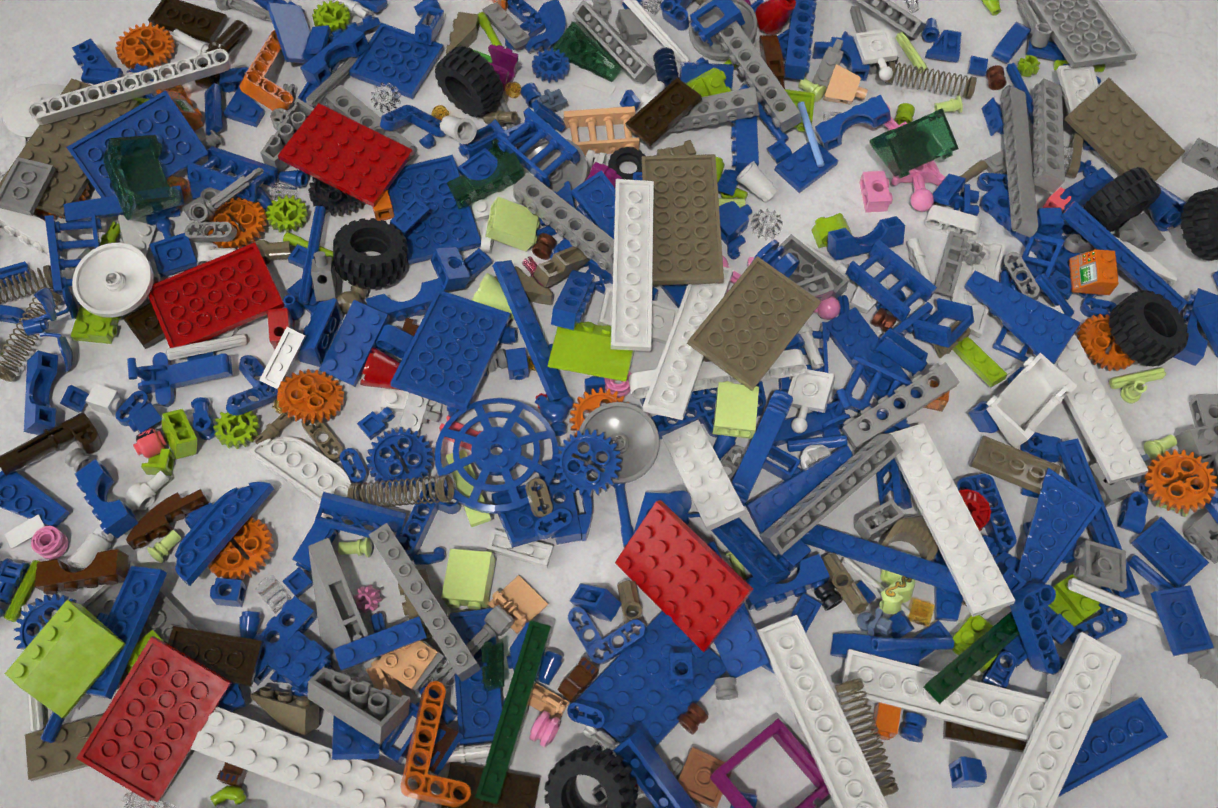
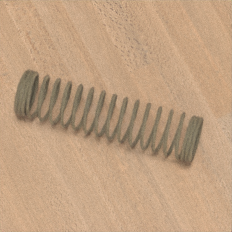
(968, 91)
(48, 276)
(8, 374)
(439, 489)
(891, 787)

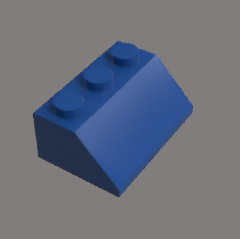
(320, 332)

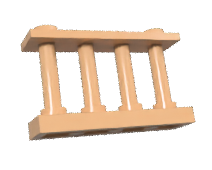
(599, 117)

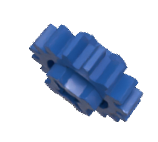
(550, 65)

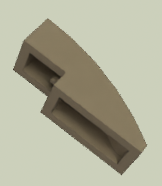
(560, 266)

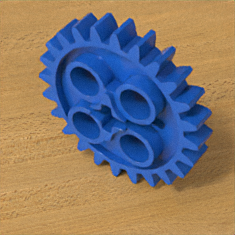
(417, 450)
(578, 479)
(32, 617)

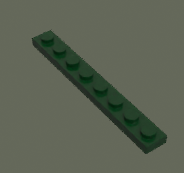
(972, 659)
(513, 713)

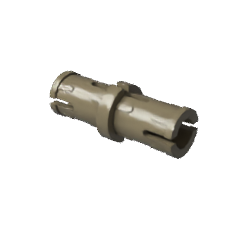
(501, 117)
(273, 430)

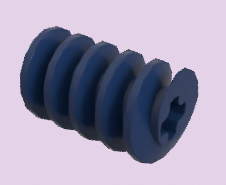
(665, 65)

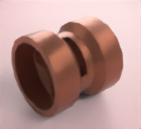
(996, 77)
(543, 247)
(887, 323)
(692, 718)

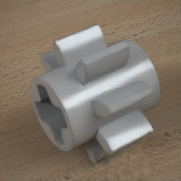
(972, 253)

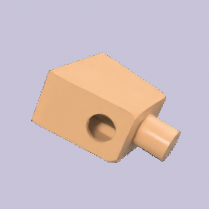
(844, 87)

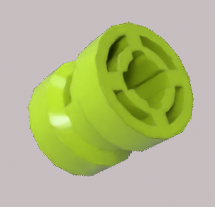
(904, 113)

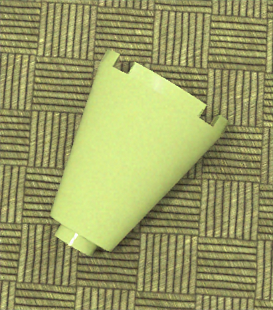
(491, 294)

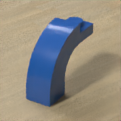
(554, 21)
(851, 56)

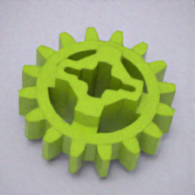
(331, 14)
(286, 213)
(237, 429)

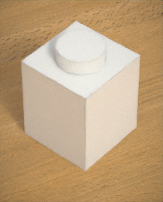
(104, 400)

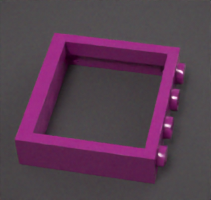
(790, 746)

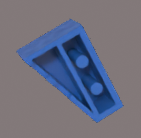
(691, 70)

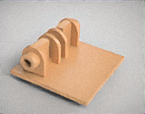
(519, 602)
(407, 662)

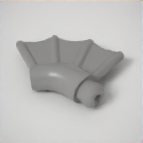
(1206, 661)

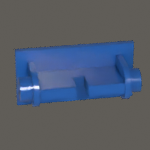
(993, 117)

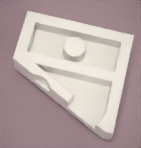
(136, 233)

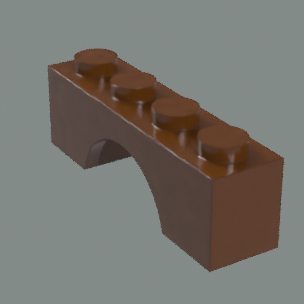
(107, 568)

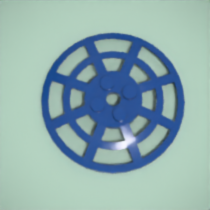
(496, 464)

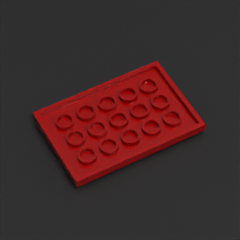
(345, 154)
(214, 297)
(683, 575)
(153, 720)

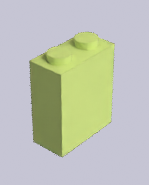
(512, 224)
(735, 410)
(468, 579)

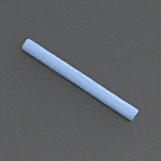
(810, 133)

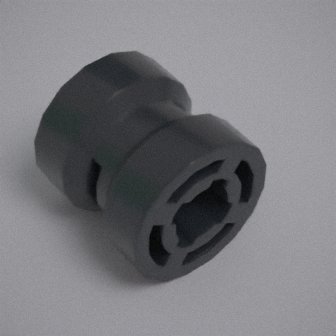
(828, 596)

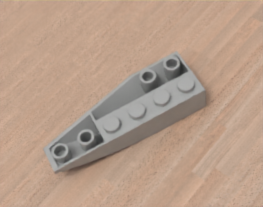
(335, 605)

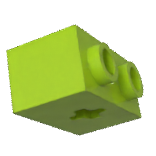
(179, 434)

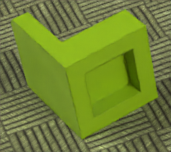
(161, 462)

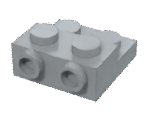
(1101, 565)

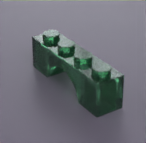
(467, 191)

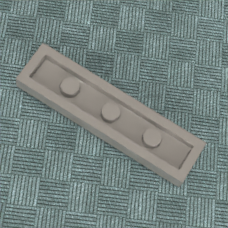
(506, 25)

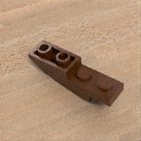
(772, 55)
(158, 520)

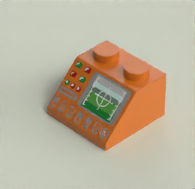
(185, 106)
(1094, 272)

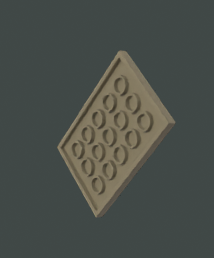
(1123, 132)
(754, 323)

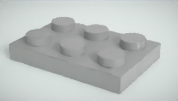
(25, 185)

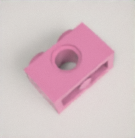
(875, 191)

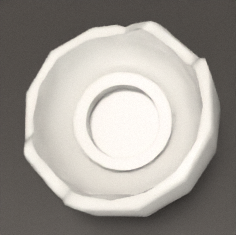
(813, 454)

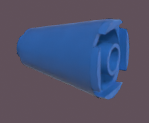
(1166, 210)

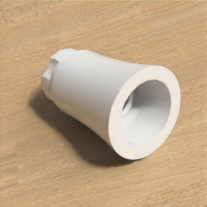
(459, 128)
(757, 182)
(95, 542)

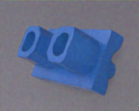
(963, 200)

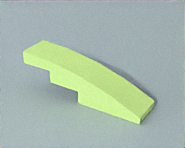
(475, 518)

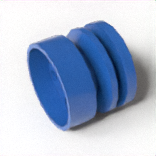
(773, 256)

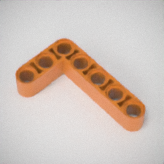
(257, 86)
(425, 750)

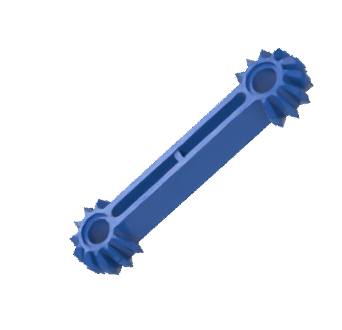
(761, 444)

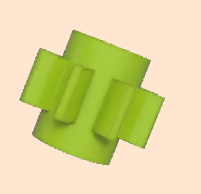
(1028, 65)

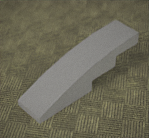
(950, 264)

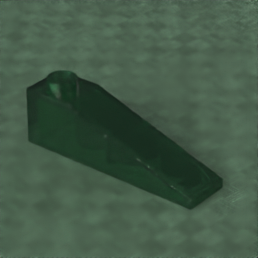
(587, 52)

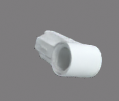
(208, 253)

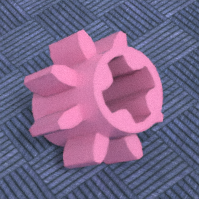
(367, 598)

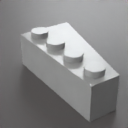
(285, 131)
(812, 265)
(358, 704)

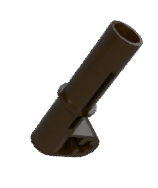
(227, 41)
(52, 440)

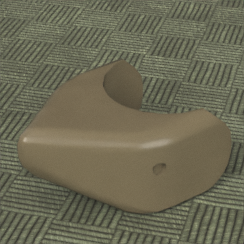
(916, 532)

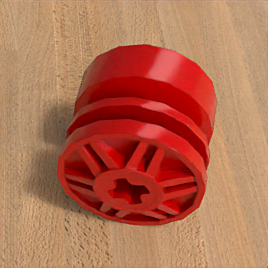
(977, 506)

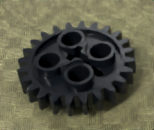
(331, 198)

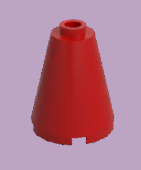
(774, 14)
(379, 370)

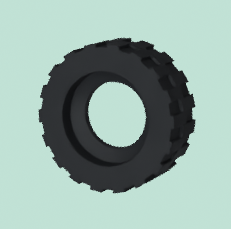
(623, 155)

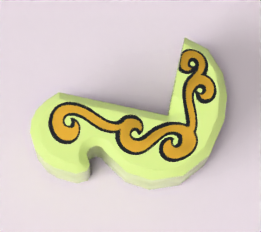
(898, 592)

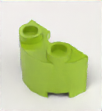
(824, 225)

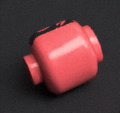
(149, 443)

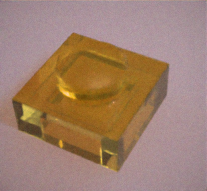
(921, 612)

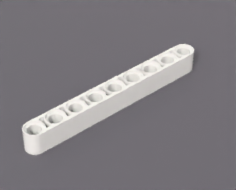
(787, 365)

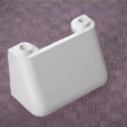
(1029, 399)

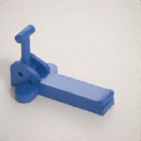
(164, 377)
(818, 422)

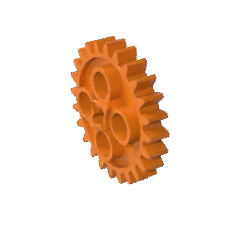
(155, 39)
(247, 214)
(1095, 339)
(310, 396)
(589, 404)
(1188, 496)
(254, 535)

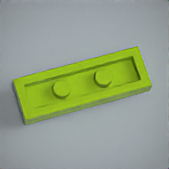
(979, 362)

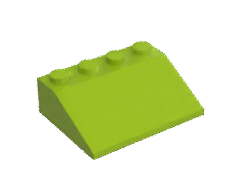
(589, 352)
(65, 658)

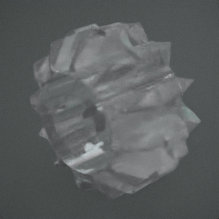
(380, 96)
(766, 224)

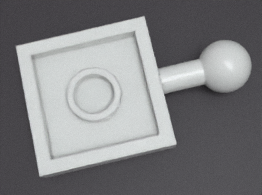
(877, 48)
(810, 392)

